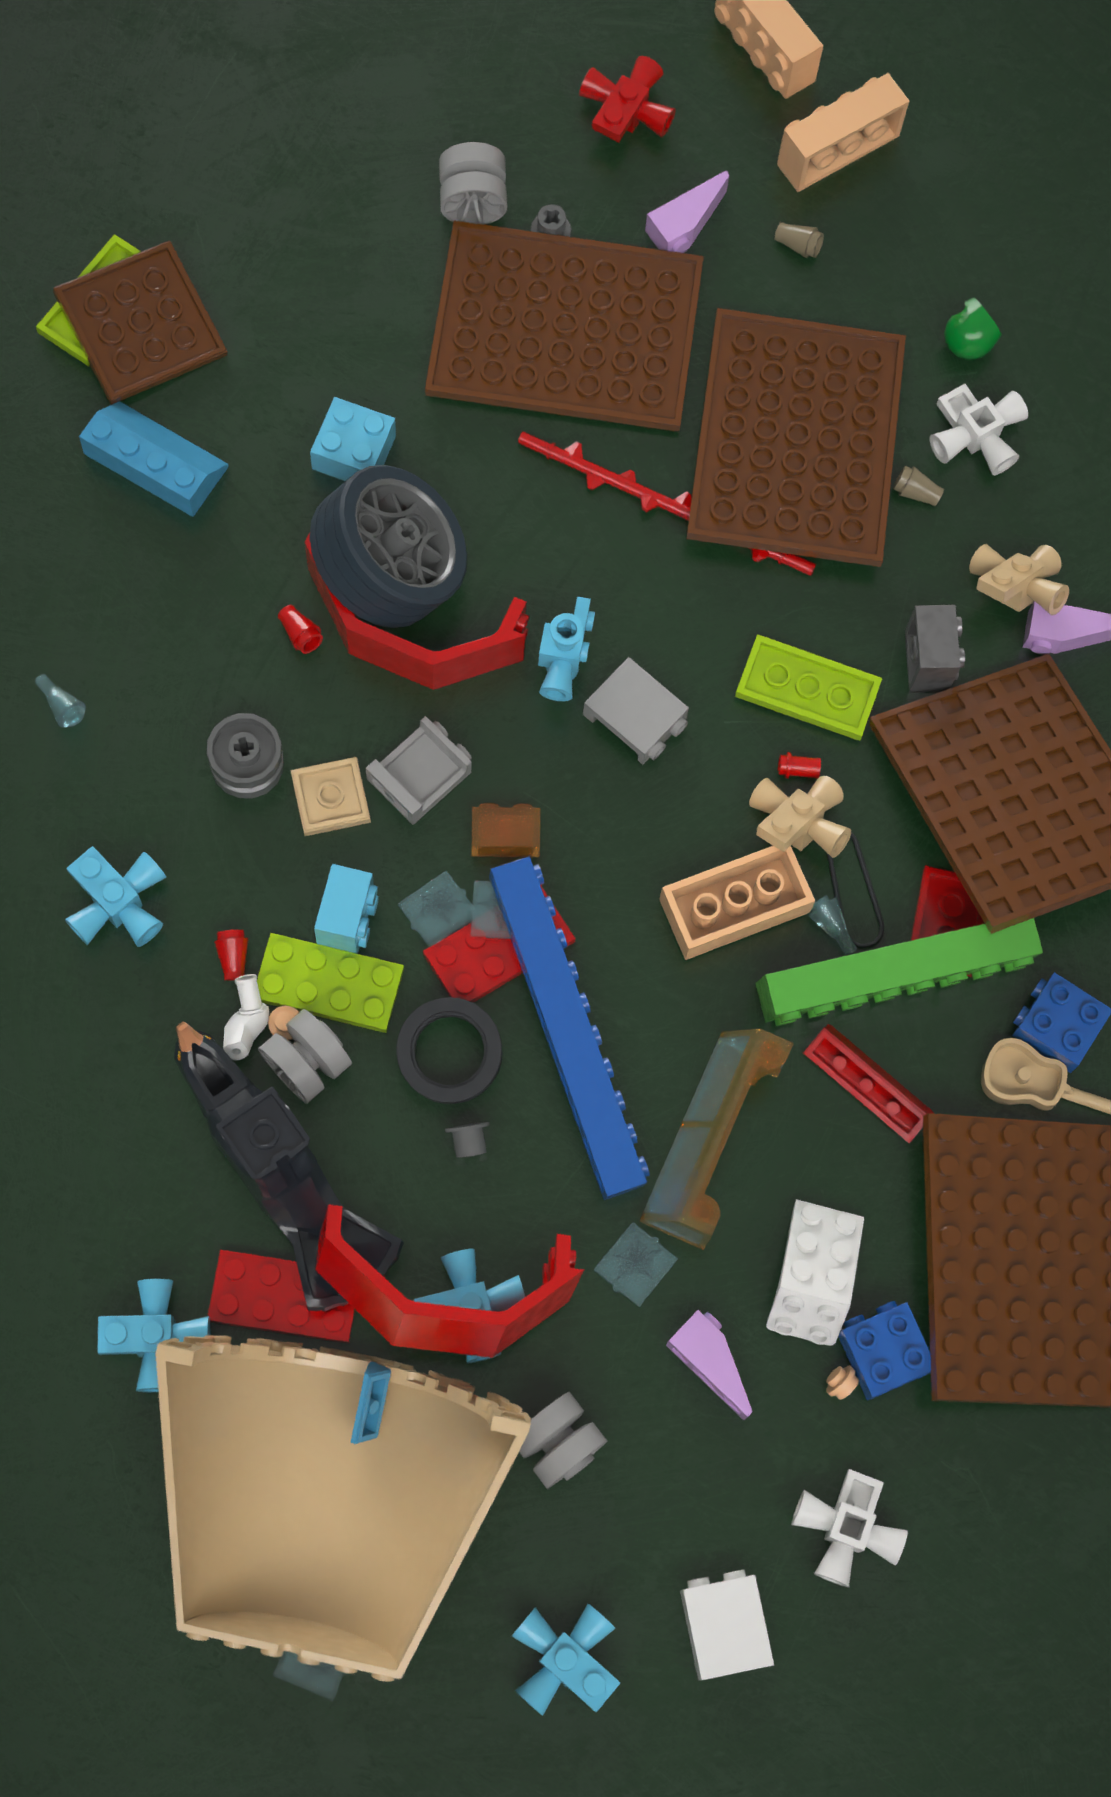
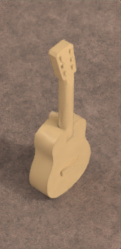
(1023, 1076)

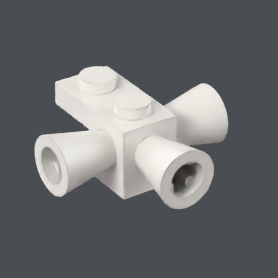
(978, 427)
(849, 1527)

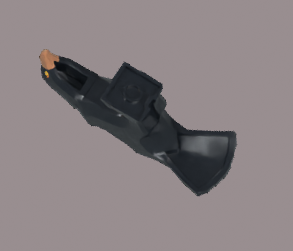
(275, 1163)

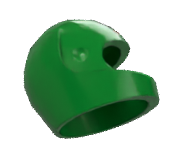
(971, 332)

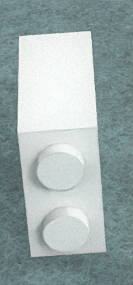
(726, 1625)

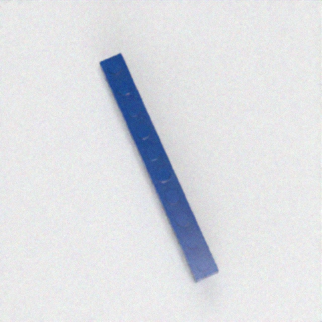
(567, 1028)

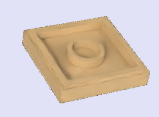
(330, 796)

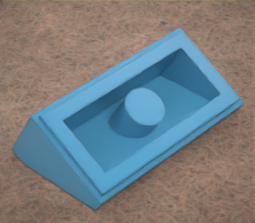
(371, 1403)

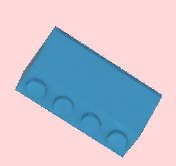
(152, 456)

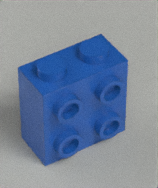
(1061, 1021)
(885, 1349)

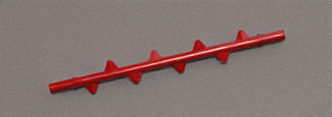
(649, 498)

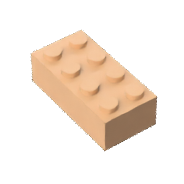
(775, 40)
(842, 131)
(736, 900)

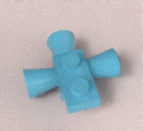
(563, 649)
(114, 897)
(473, 1295)
(143, 1332)
(566, 1660)

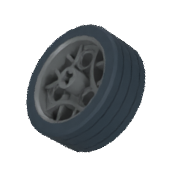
(388, 546)

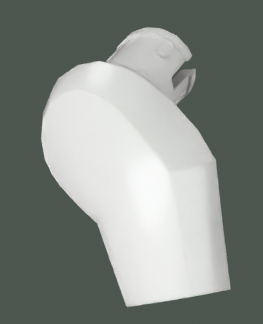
(248, 1021)

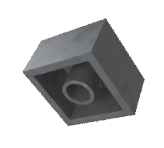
(933, 648)

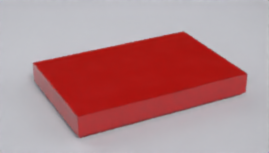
(942, 905)

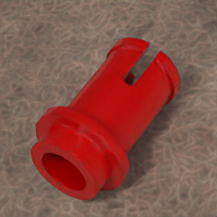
(798, 766)

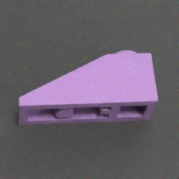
(681, 220)
(1065, 630)
(707, 1354)

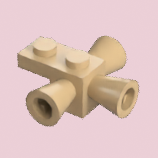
(1020, 578)
(800, 817)

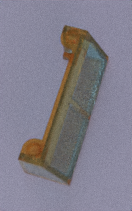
(678, 1197)

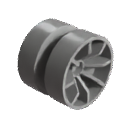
(473, 183)
(313, 1049)
(565, 1449)

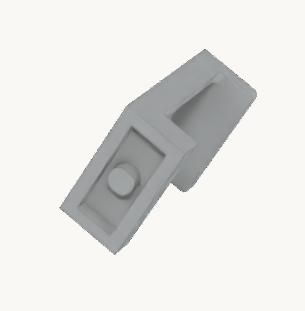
(637, 710)
(420, 770)

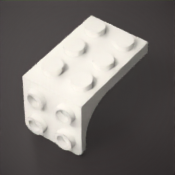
(816, 1273)

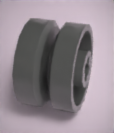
(228, 759)

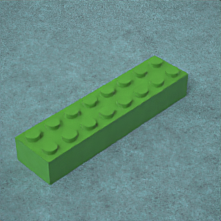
(896, 968)

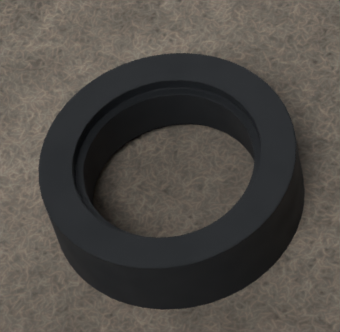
(419, 1021)

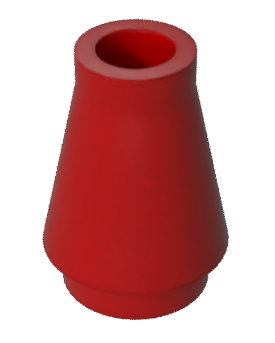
(301, 631)
(232, 952)

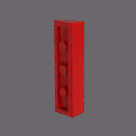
(868, 1082)

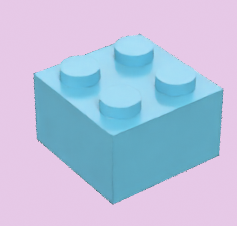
(351, 440)
(345, 909)

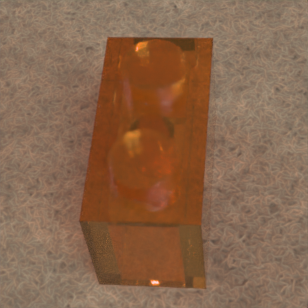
(505, 830)

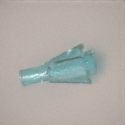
(65, 707)
(830, 919)

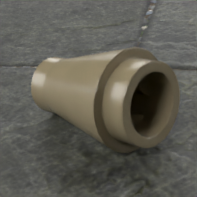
(801, 239)
(916, 486)

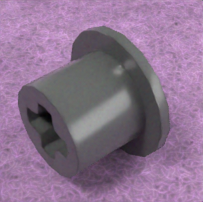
(551, 220)
(468, 1139)

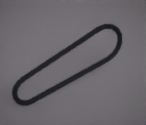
(870, 889)

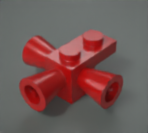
(627, 101)

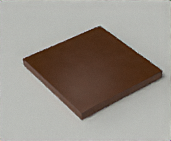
(140, 322)

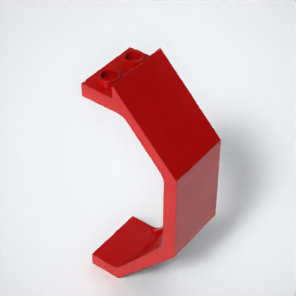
(417, 663)
(435, 1325)

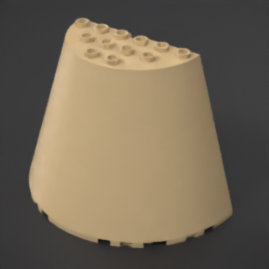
(293, 1528)

